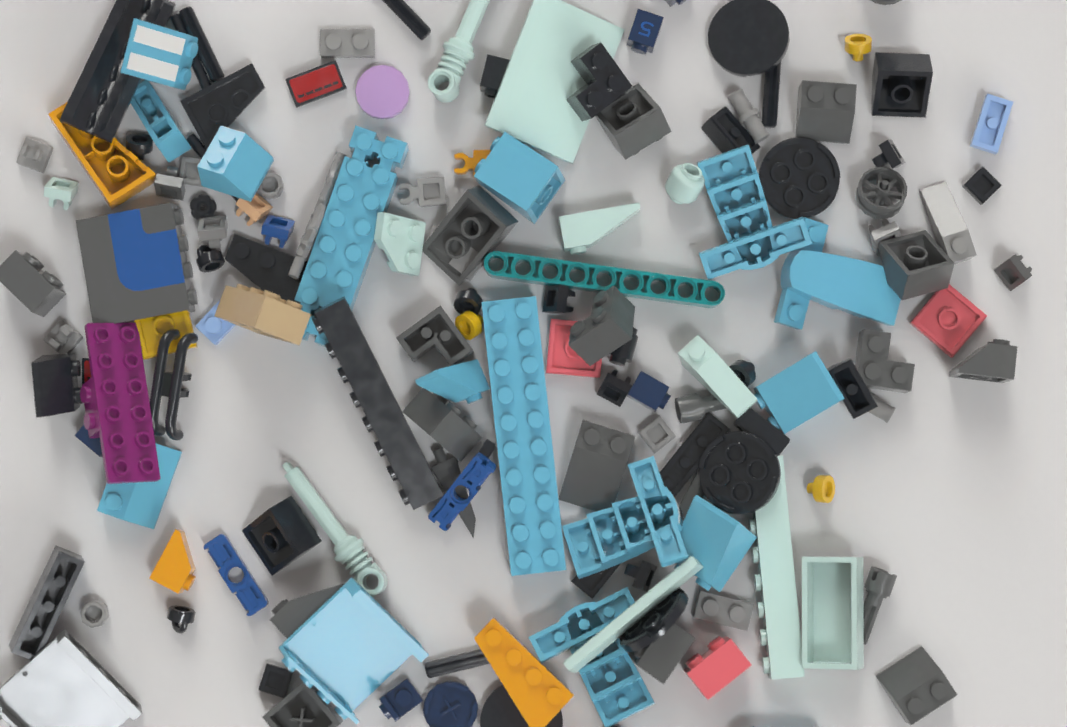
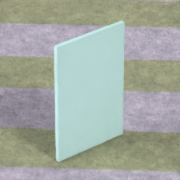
(541, 77)

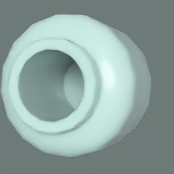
(684, 183)

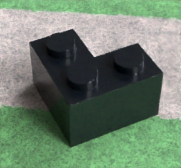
(603, 82)

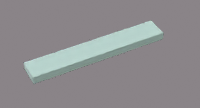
(633, 614)

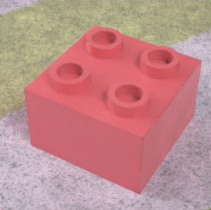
(716, 666)

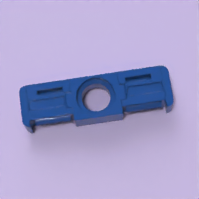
(472, 478)
(247, 590)

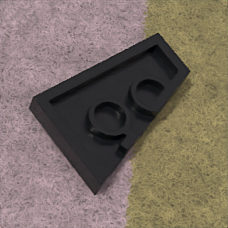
(222, 102)
(264, 266)

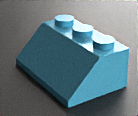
(141, 501)

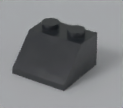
(901, 84)
(56, 384)
(281, 535)

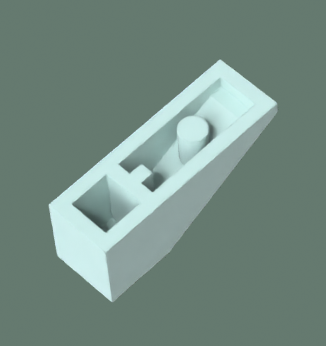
(589, 227)
(716, 376)

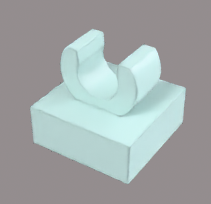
(61, 190)

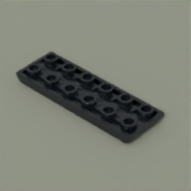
(101, 90)

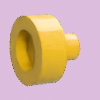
(858, 45)
(469, 324)
(822, 488)

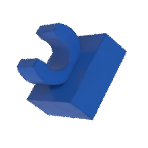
(277, 228)

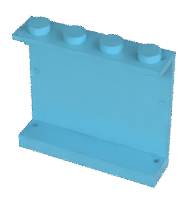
(349, 648)

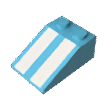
(159, 54)

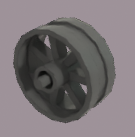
(881, 194)

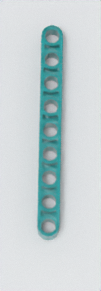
(617, 275)

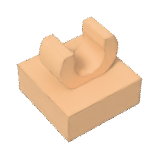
(255, 209)

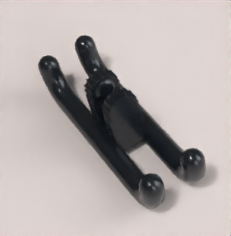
(170, 383)

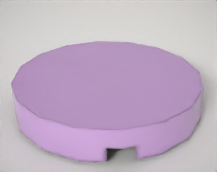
(382, 92)

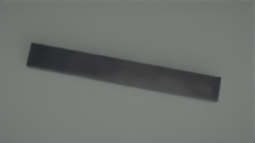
(674, 477)

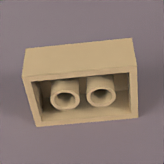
(263, 313)

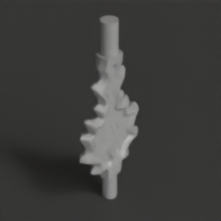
(315, 221)

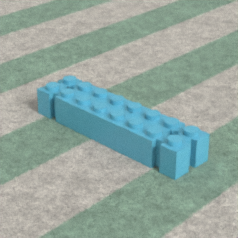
(349, 225)

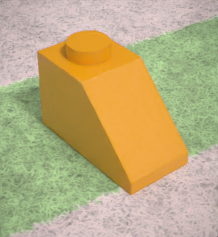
(175, 565)

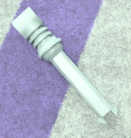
(457, 53)
(347, 547)

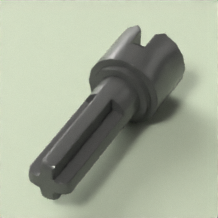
(693, 407)
(879, 586)

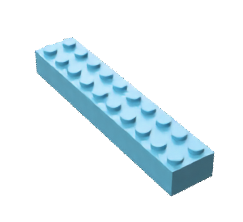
(523, 436)

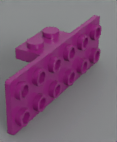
(119, 403)

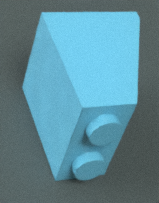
(519, 176)
(798, 393)
(715, 542)

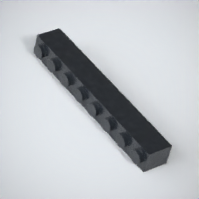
(378, 403)

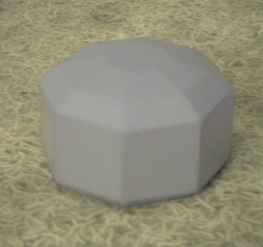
(271, 186)
(94, 614)

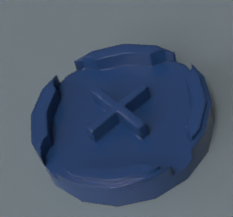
(450, 705)

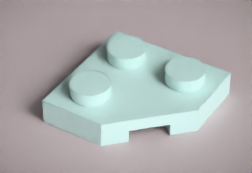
(401, 242)

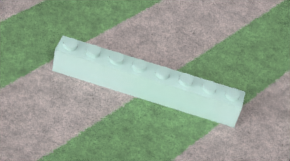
(777, 586)

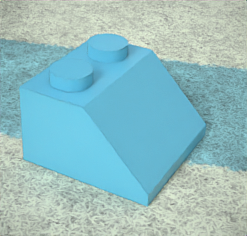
(234, 164)

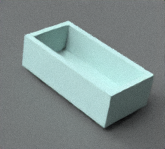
(832, 613)

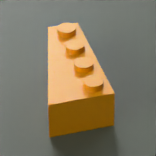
(109, 165)
(528, 682)

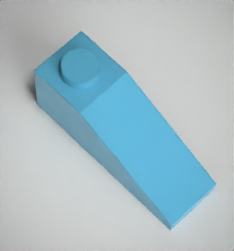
(159, 122)
(457, 382)

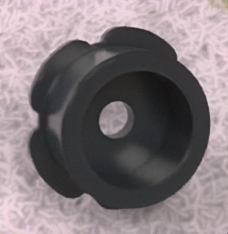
(196, 204)

